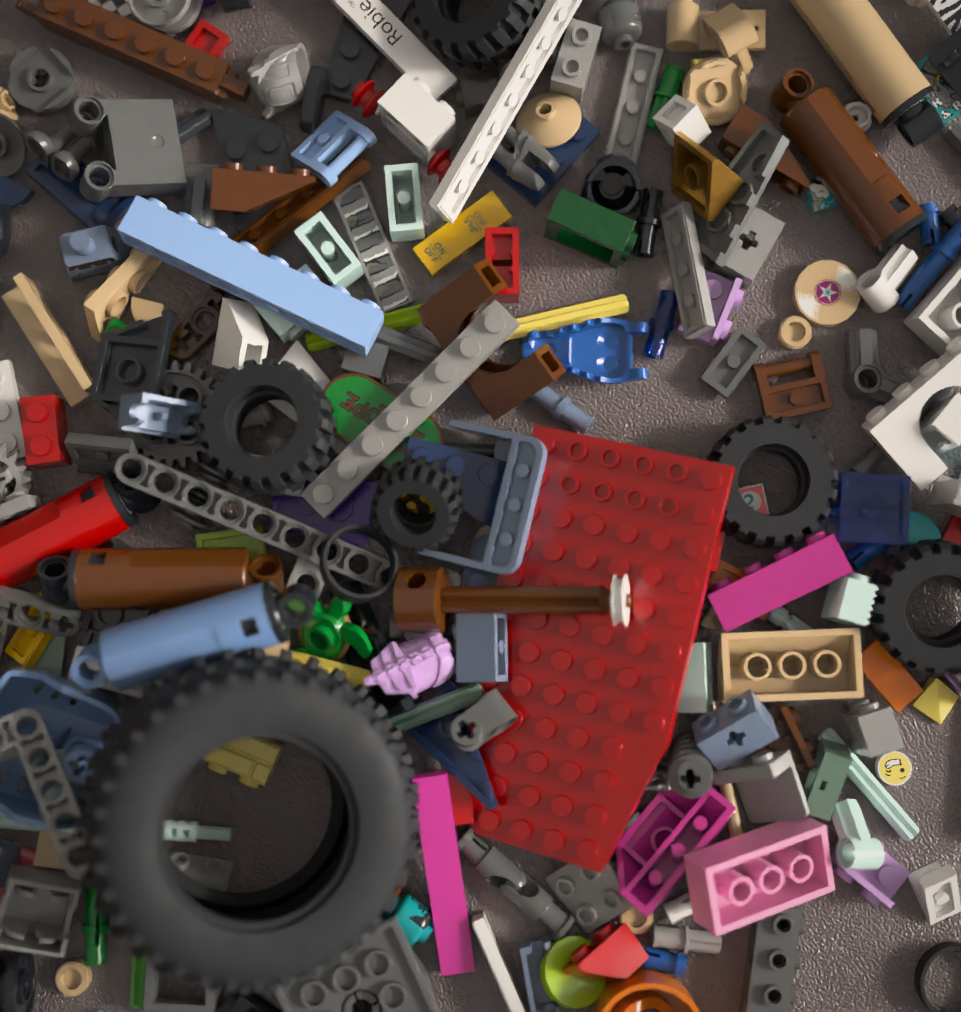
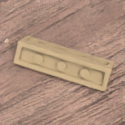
(49, 340)

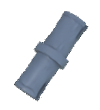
(563, 409)

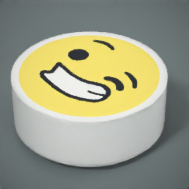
(893, 768)

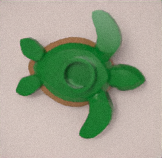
(330, 631)

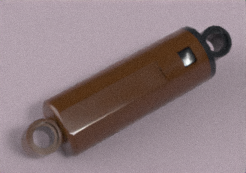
(152, 576)

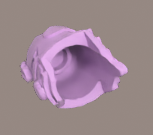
(413, 665)

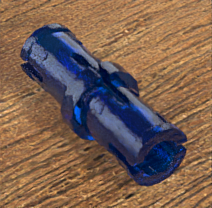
(661, 325)

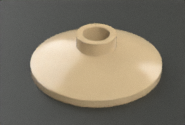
(550, 118)

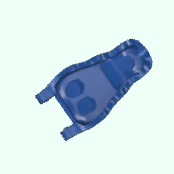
(594, 349)

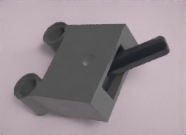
(139, 145)

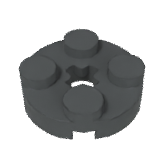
(41, 99)

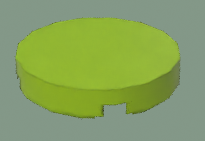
(565, 989)

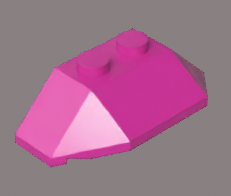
(654, 846)

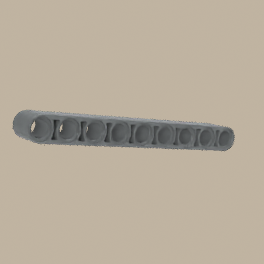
(275, 536)

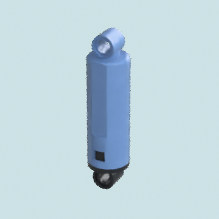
(153, 644)

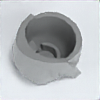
(279, 76)

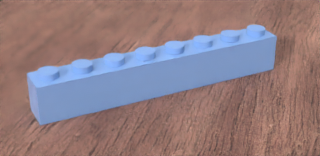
(251, 275)

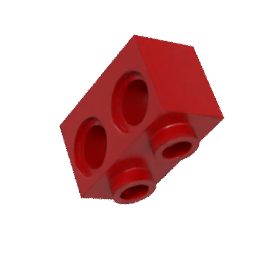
(503, 252)

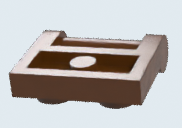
(794, 397)

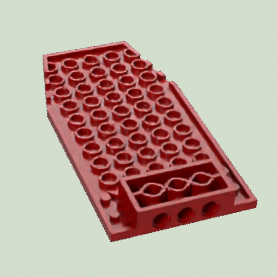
(587, 694)

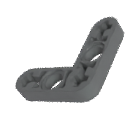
(38, 623)

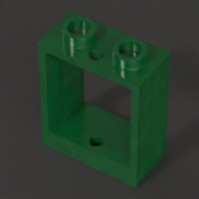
(590, 229)

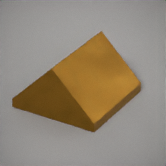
(701, 178)

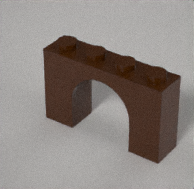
(495, 384)

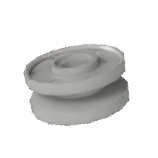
(166, 15)

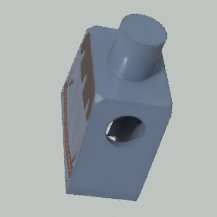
(91, 252)

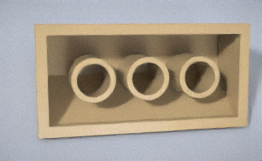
(791, 664)

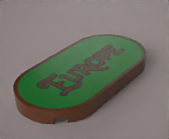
(360, 401)

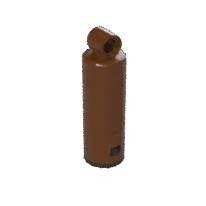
(846, 161)

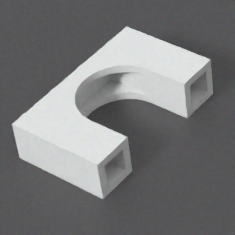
(896, 423)

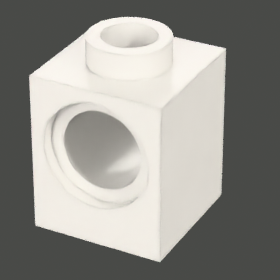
(681, 116)

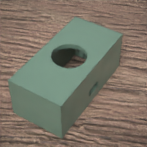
(824, 786)

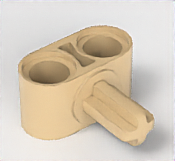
(731, 34)

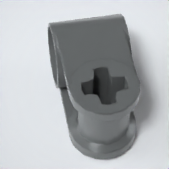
(487, 717)

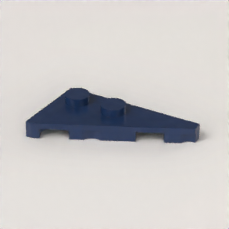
(464, 766)

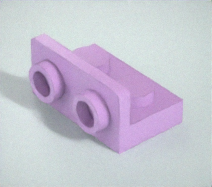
(723, 296)
(878, 884)

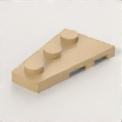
(112, 296)

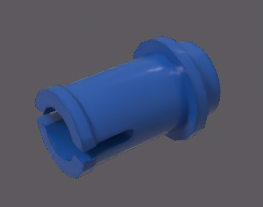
(930, 225)
(868, 553)
(665, 961)

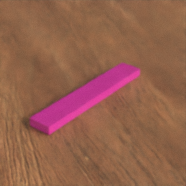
(444, 874)

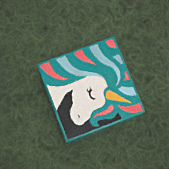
(819, 197)

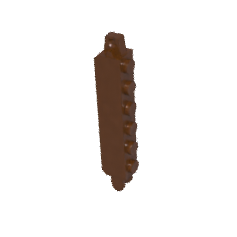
(139, 48)

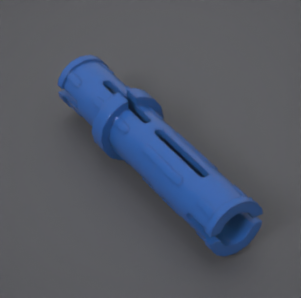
(942, 254)

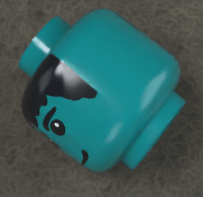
(413, 918)

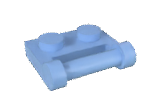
(328, 141)

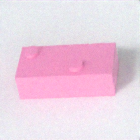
(758, 874)

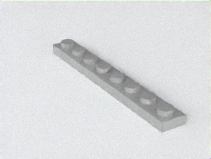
(410, 409)

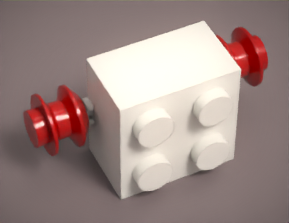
(413, 118)

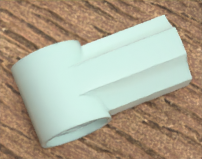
(855, 845)

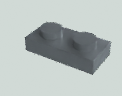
(732, 362)

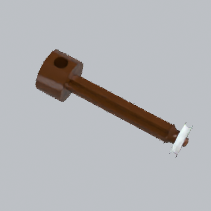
(426, 599)

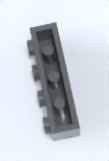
(772, 961)

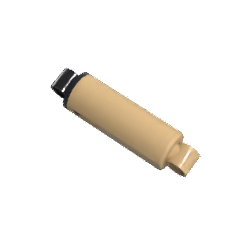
(874, 65)

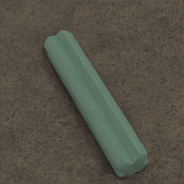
(438, 707)

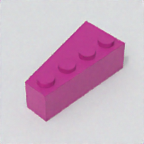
(779, 581)

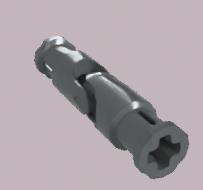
(508, 879)

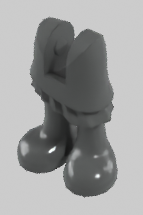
(50, 148)
(526, 157)

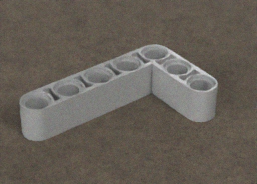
(42, 780)

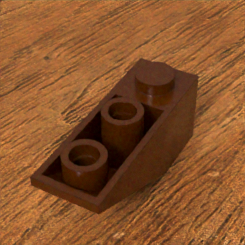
(788, 171)
(251, 190)

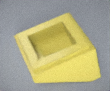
(935, 700)

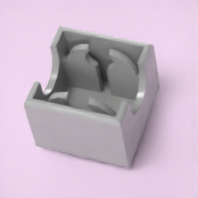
(37, 910)

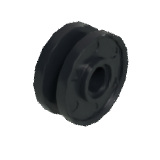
(17, 981)

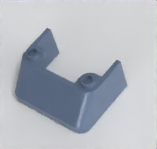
(505, 545)

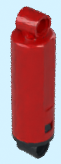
(71, 521)

